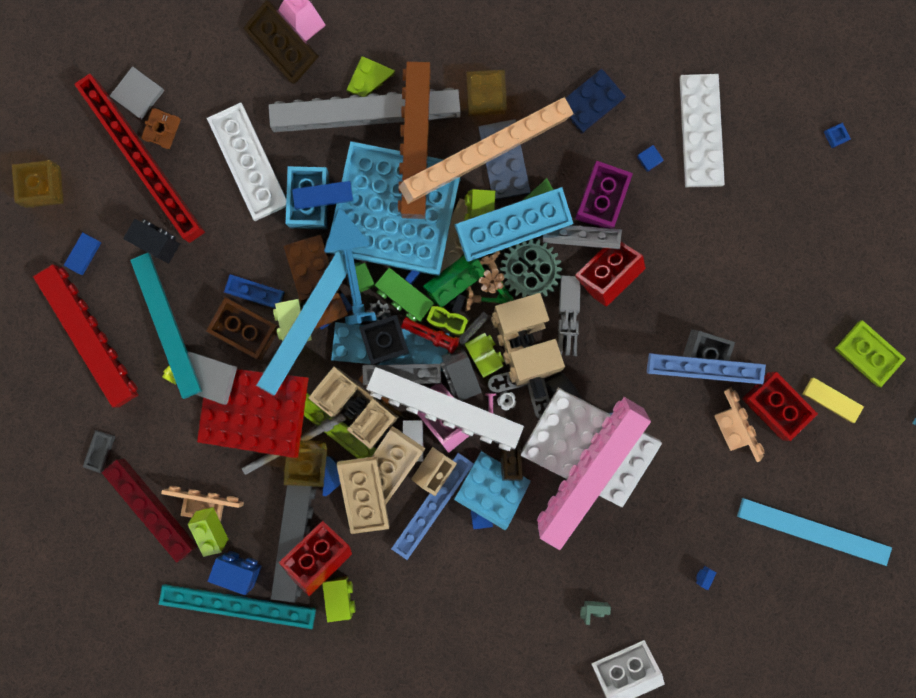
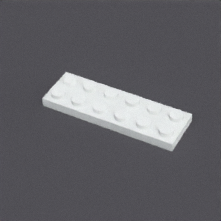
(701, 130)
(247, 161)

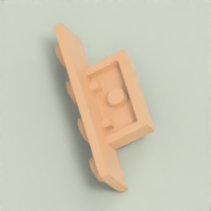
(736, 427)
(195, 501)

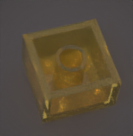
(486, 92)
(37, 184)
(308, 467)

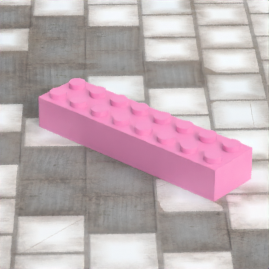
(592, 472)

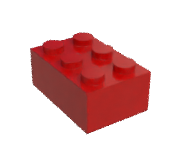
(780, 406)

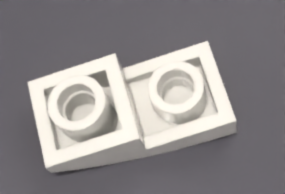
(414, 430)

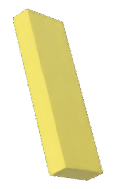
(833, 400)

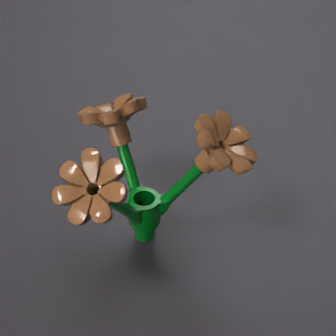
(490, 283)

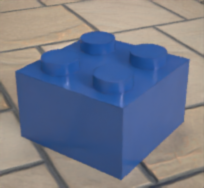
(235, 572)

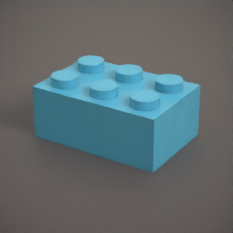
(309, 217)

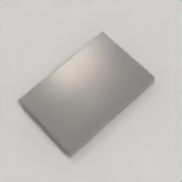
(214, 377)

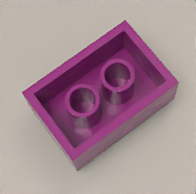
(603, 195)

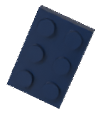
(593, 100)

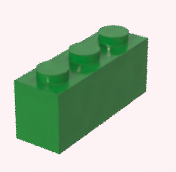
(454, 280)

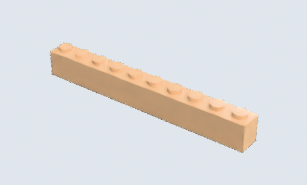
(485, 150)

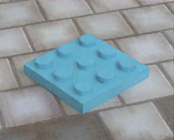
(488, 494)

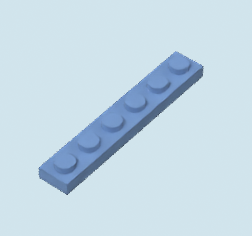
(706, 368)
(431, 509)

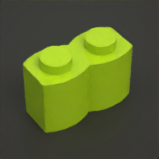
(441, 318)
(484, 355)

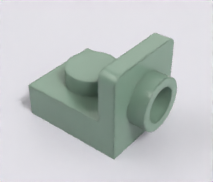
(598, 609)

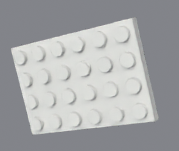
(568, 430)

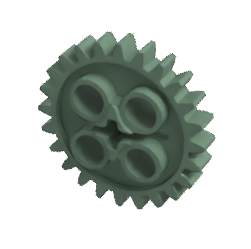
(543, 257)

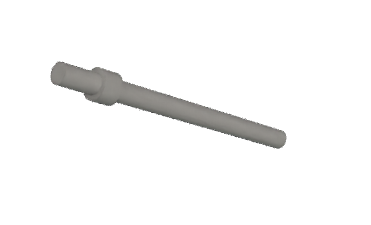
(326, 425)

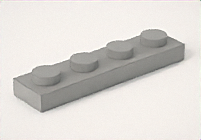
(585, 237)
(414, 372)

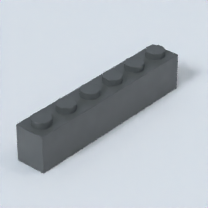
(293, 530)

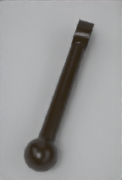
(396, 411)

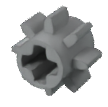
(379, 307)

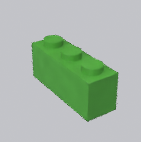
(404, 296)

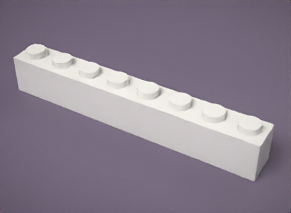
(445, 408)

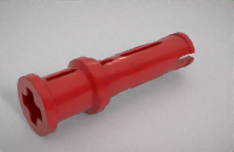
(439, 338)

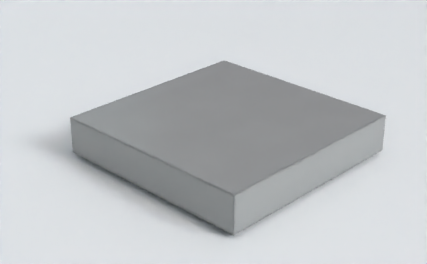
(137, 93)

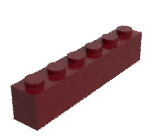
(149, 509)

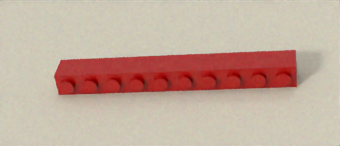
(139, 158)

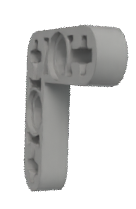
(502, 388)

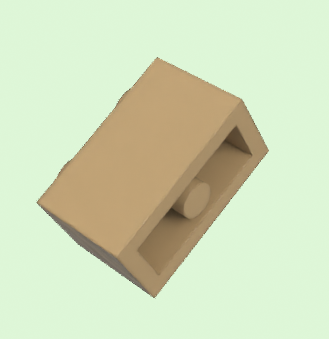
(433, 471)

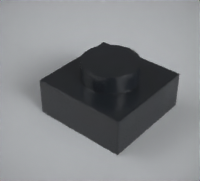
(456, 304)

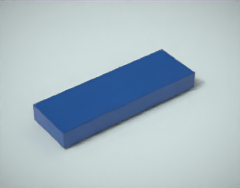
(322, 195)
(253, 291)

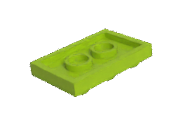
(870, 353)

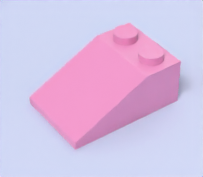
(446, 436)

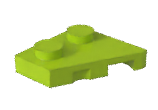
(368, 77)

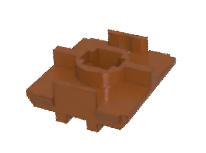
(155, 120)

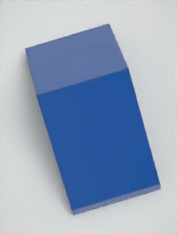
(331, 478)

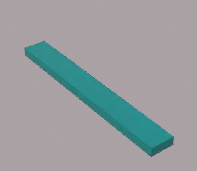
(166, 326)
(237, 606)

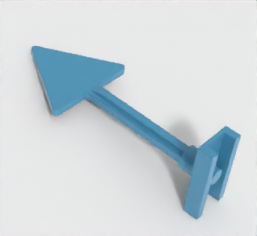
(345, 237)

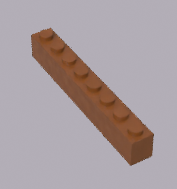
(414, 132)

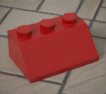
(611, 272)
(316, 558)

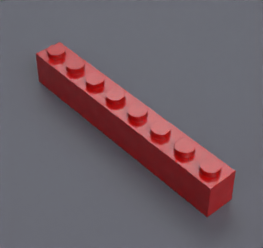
(86, 335)

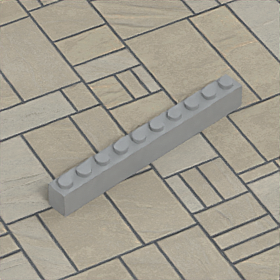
(356, 111)

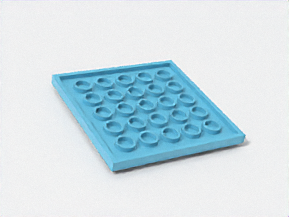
(393, 239)

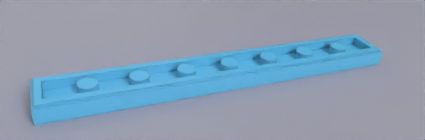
(303, 325)
(814, 532)

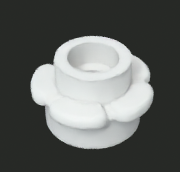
(501, 400)

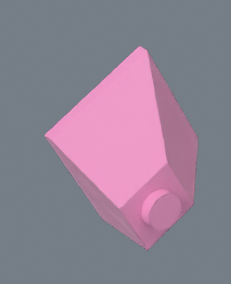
(302, 17)

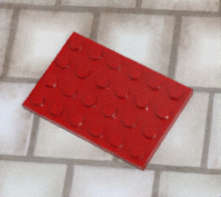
(256, 418)

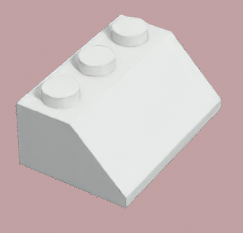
(628, 672)

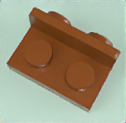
(334, 311)

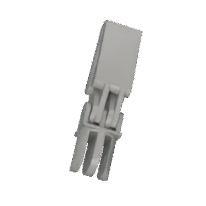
(568, 305)

